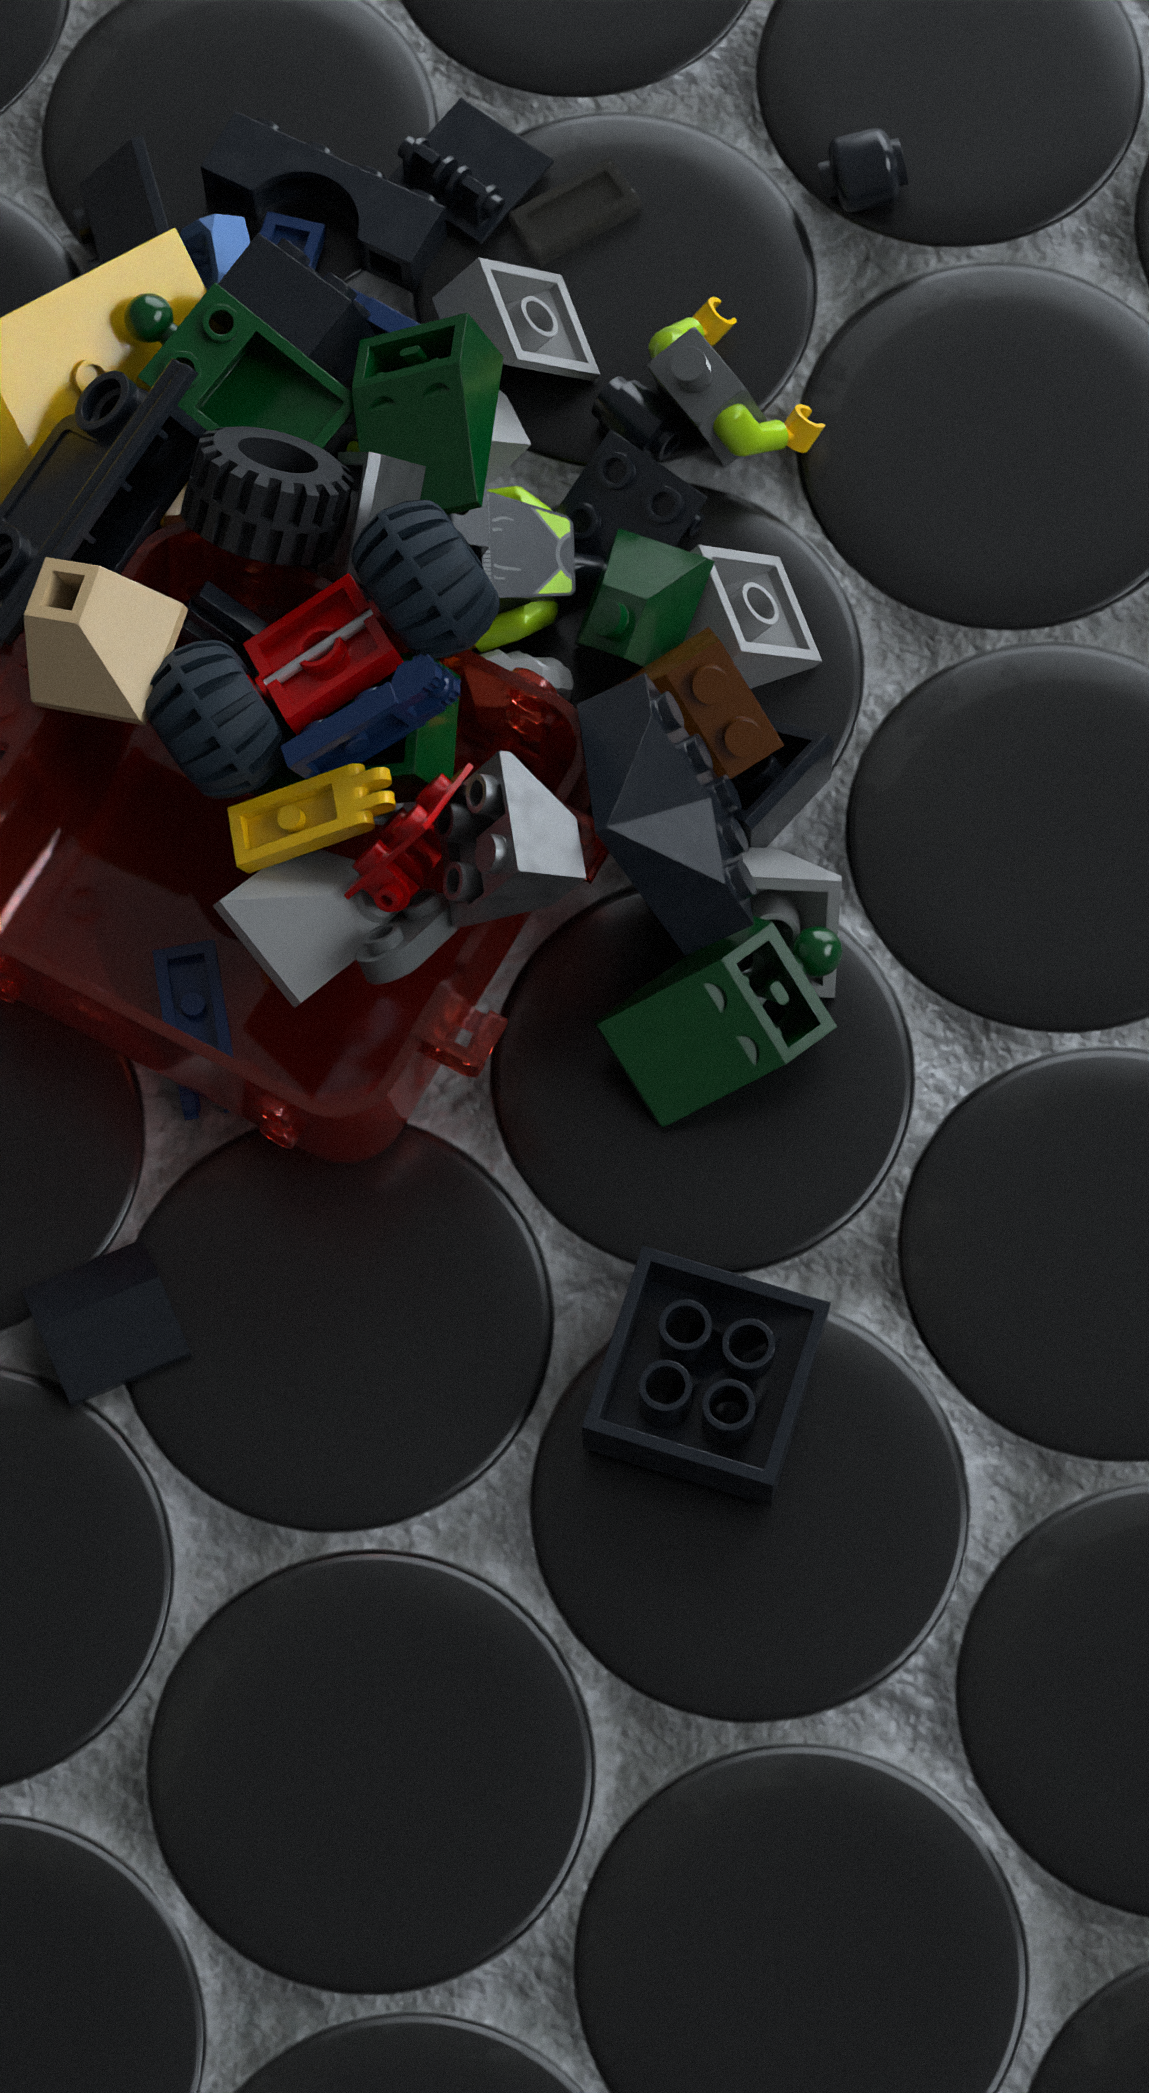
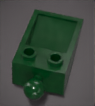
(243, 375)
(704, 1019)

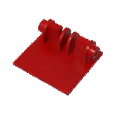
(406, 848)

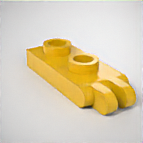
(308, 815)

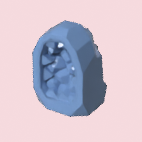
(215, 245)

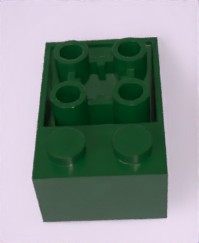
(433, 403)

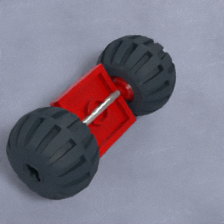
(323, 652)

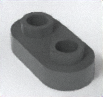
(407, 938)

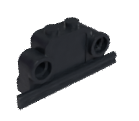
(97, 483)

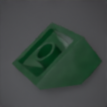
(643, 600)

